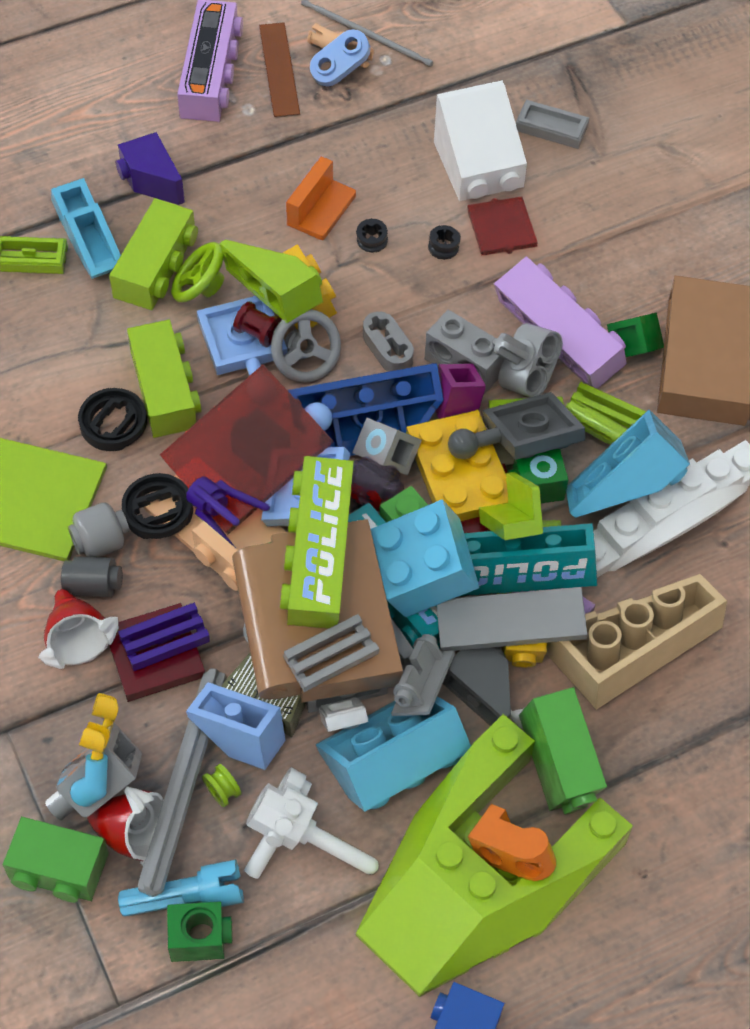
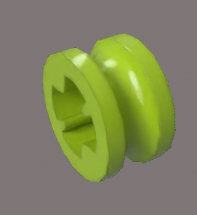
(221, 785)

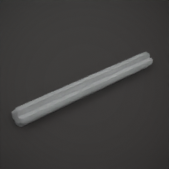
(176, 801)

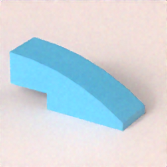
(86, 227)

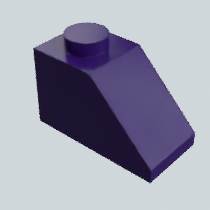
(150, 169)

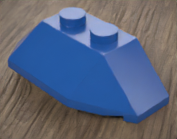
(390, 397)

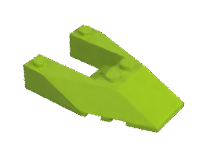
(449, 907)

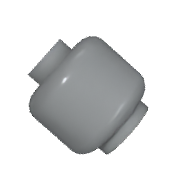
(98, 530)

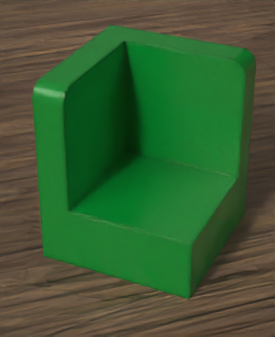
(639, 334)

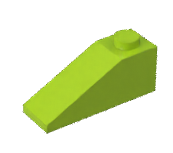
(274, 278)

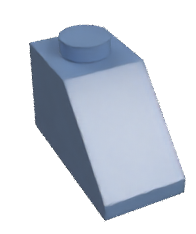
(239, 724)

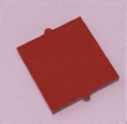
(502, 226)

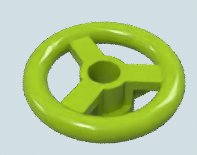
(202, 275)

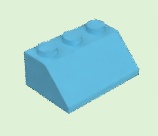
(393, 752)

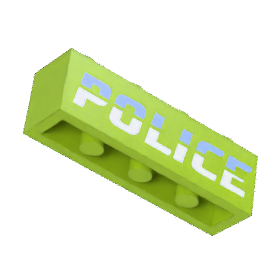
(320, 542)

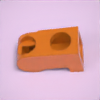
(512, 848)

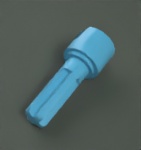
(205, 887)

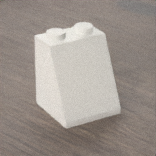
(479, 141)

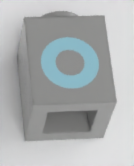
(387, 445)

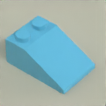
(632, 467)

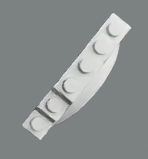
(674, 510)

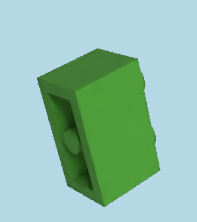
(55, 860)

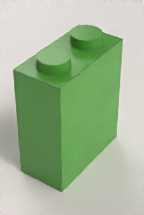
(563, 751)

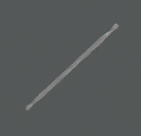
(368, 33)

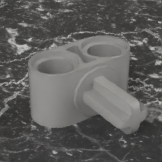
(528, 358)

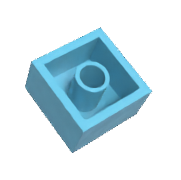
(424, 558)

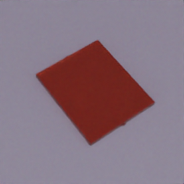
(249, 443)

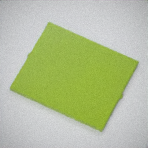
(41, 495)

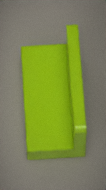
(520, 515)

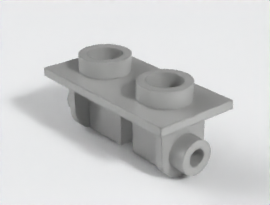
(422, 679)

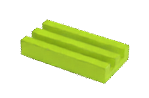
(28, 259)
(608, 405)

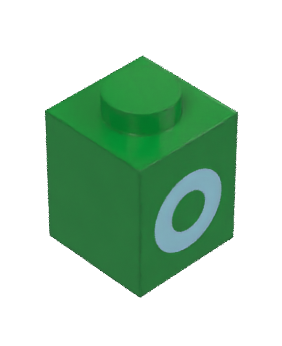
(545, 471)

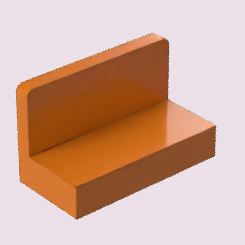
(318, 201)

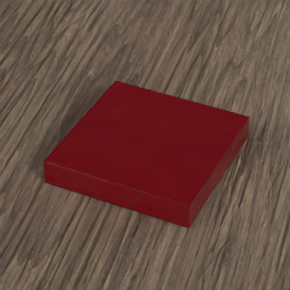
(160, 675)

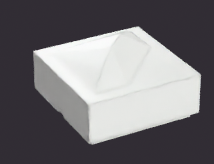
(343, 714)

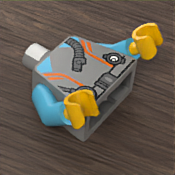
(100, 769)

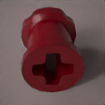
(256, 323)

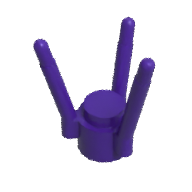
(212, 500)

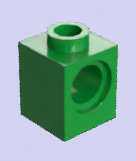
(184, 917)

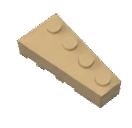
(639, 638)

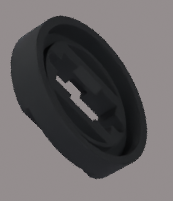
(108, 400)
(165, 487)

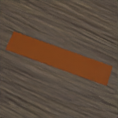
(279, 69)

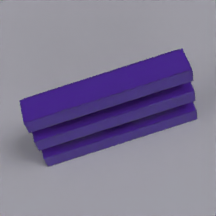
(161, 630)

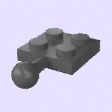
(522, 428)

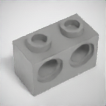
(460, 342)

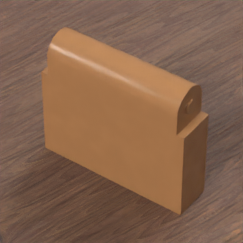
(706, 352)
(259, 583)

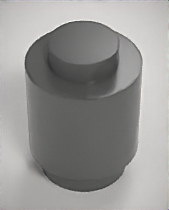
(91, 576)

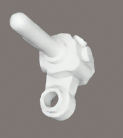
(286, 820)

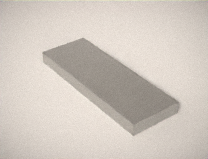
(512, 619)

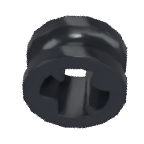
(372, 227)
(445, 250)

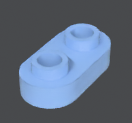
(342, 59)

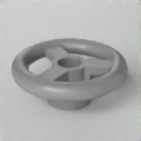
(294, 352)

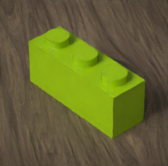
(153, 254)
(163, 377)

